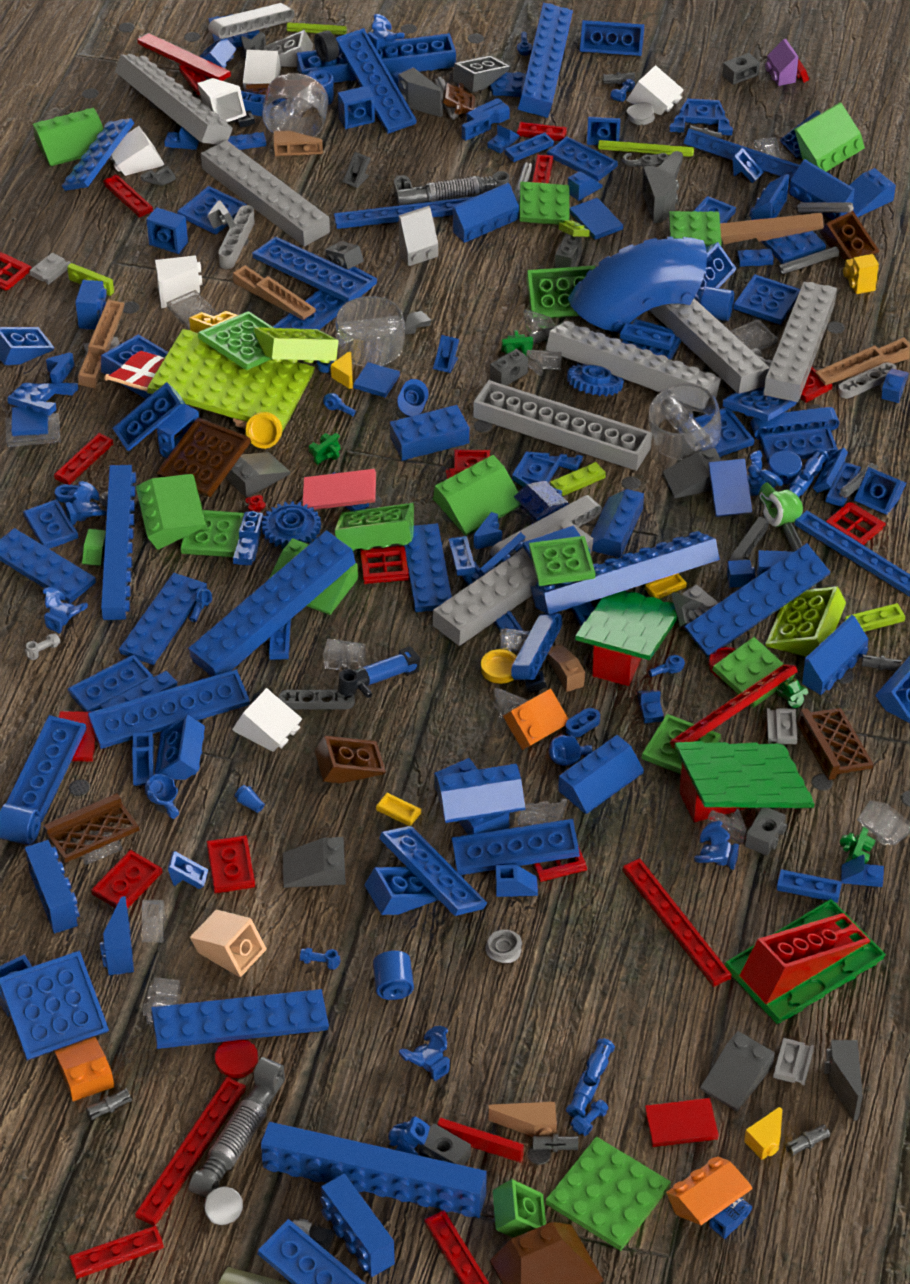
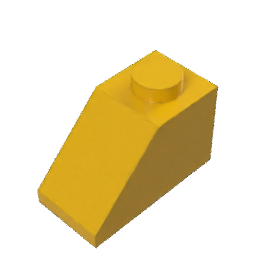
(765, 1134)

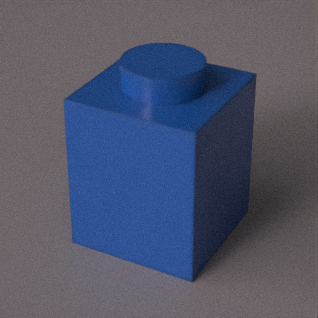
(740, 573)

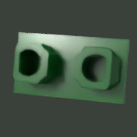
(517, 342)
(328, 448)
(792, 692)
(856, 843)

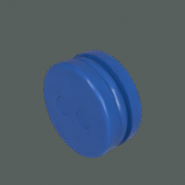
(785, 465)

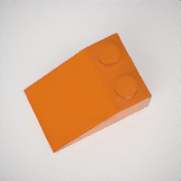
(536, 719)
(84, 1068)

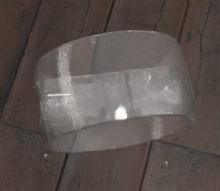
(303, 95)
(370, 330)
(675, 406)

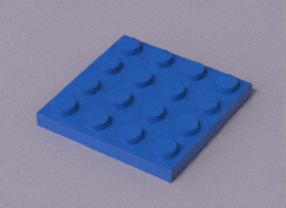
(53, 1005)

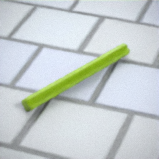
(644, 148)

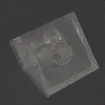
(884, 822)

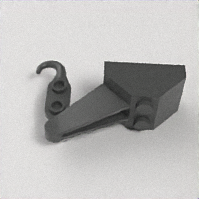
(659, 182)

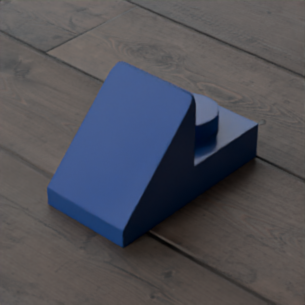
(181, 140)
(502, 140)
(747, 165)
(446, 354)
(60, 367)
(488, 532)
(650, 706)
(184, 869)
(858, 873)

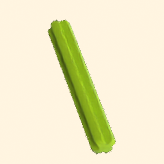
(316, 28)

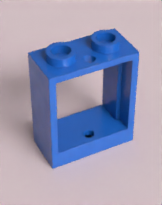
(181, 419)

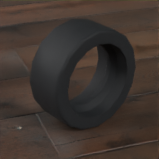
(326, 46)

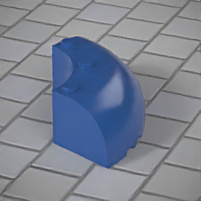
(640, 280)

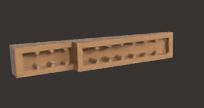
(770, 228)
(272, 292)
(100, 343)
(864, 361)

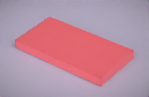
(340, 489)

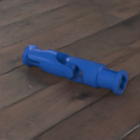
(810, 470)
(596, 1066)

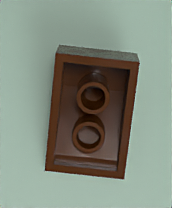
(849, 237)
(348, 759)

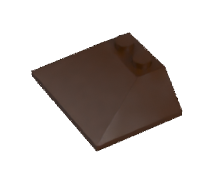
(546, 1257)

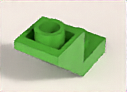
(94, 547)

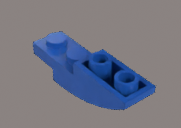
(248, 538)

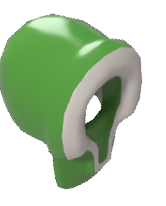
(787, 503)

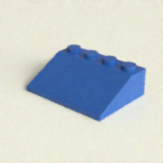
(119, 355)

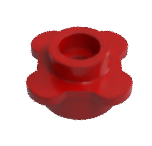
(255, 503)

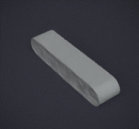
(236, 237)

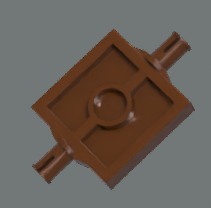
(458, 99)

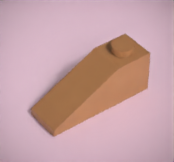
(294, 143)
(566, 667)
(527, 1118)

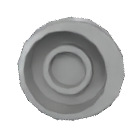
(641, 113)
(504, 946)
(223, 1205)

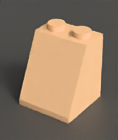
(229, 941)

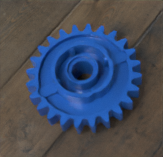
(594, 380)
(291, 522)

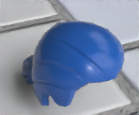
(566, 750)
(162, 791)

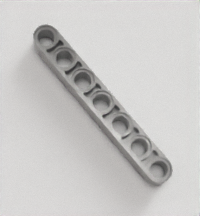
(251, 20)
(577, 512)

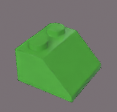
(518, 1208)

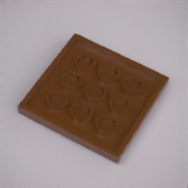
(206, 453)

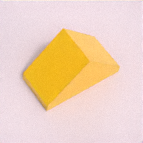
(342, 370)

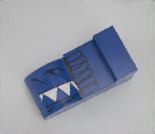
(730, 1217)

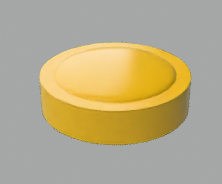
(264, 430)
(497, 666)

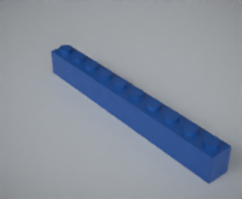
(117, 542)

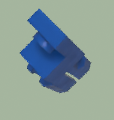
(483, 116)

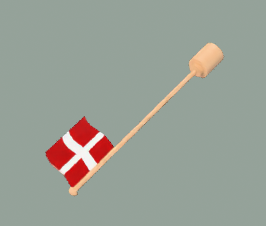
(140, 371)

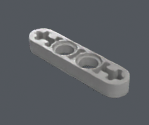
(849, 387)

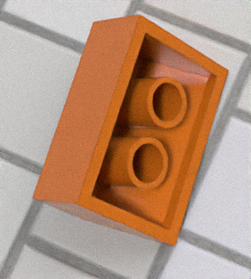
(708, 1191)

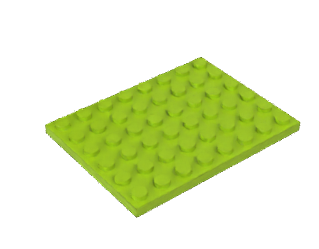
(221, 386)

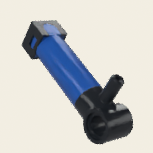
(350, 680)

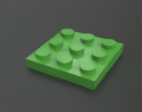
(544, 203)
(696, 225)
(217, 538)
(562, 560)
(748, 666)
(659, 748)

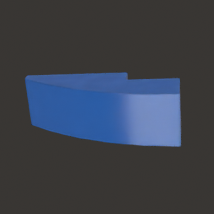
(143, 757)

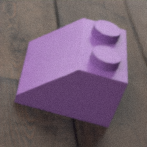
(782, 63)

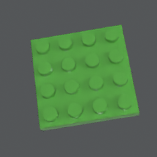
(237, 339)
(608, 1193)

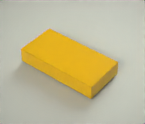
(665, 586)
(398, 809)

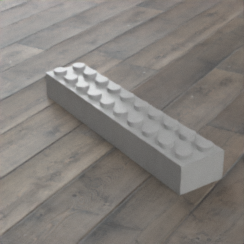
(173, 99)
(265, 193)
(800, 342)
(714, 345)
(626, 360)
(562, 425)
(491, 595)

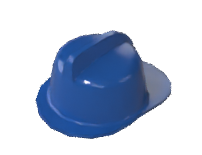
(412, 397)

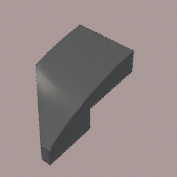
(160, 177)
(415, 320)

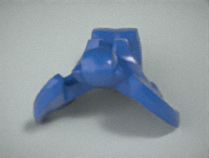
(381, 36)
(758, 477)
(82, 507)
(59, 612)
(720, 849)
(430, 1055)
(409, 1135)

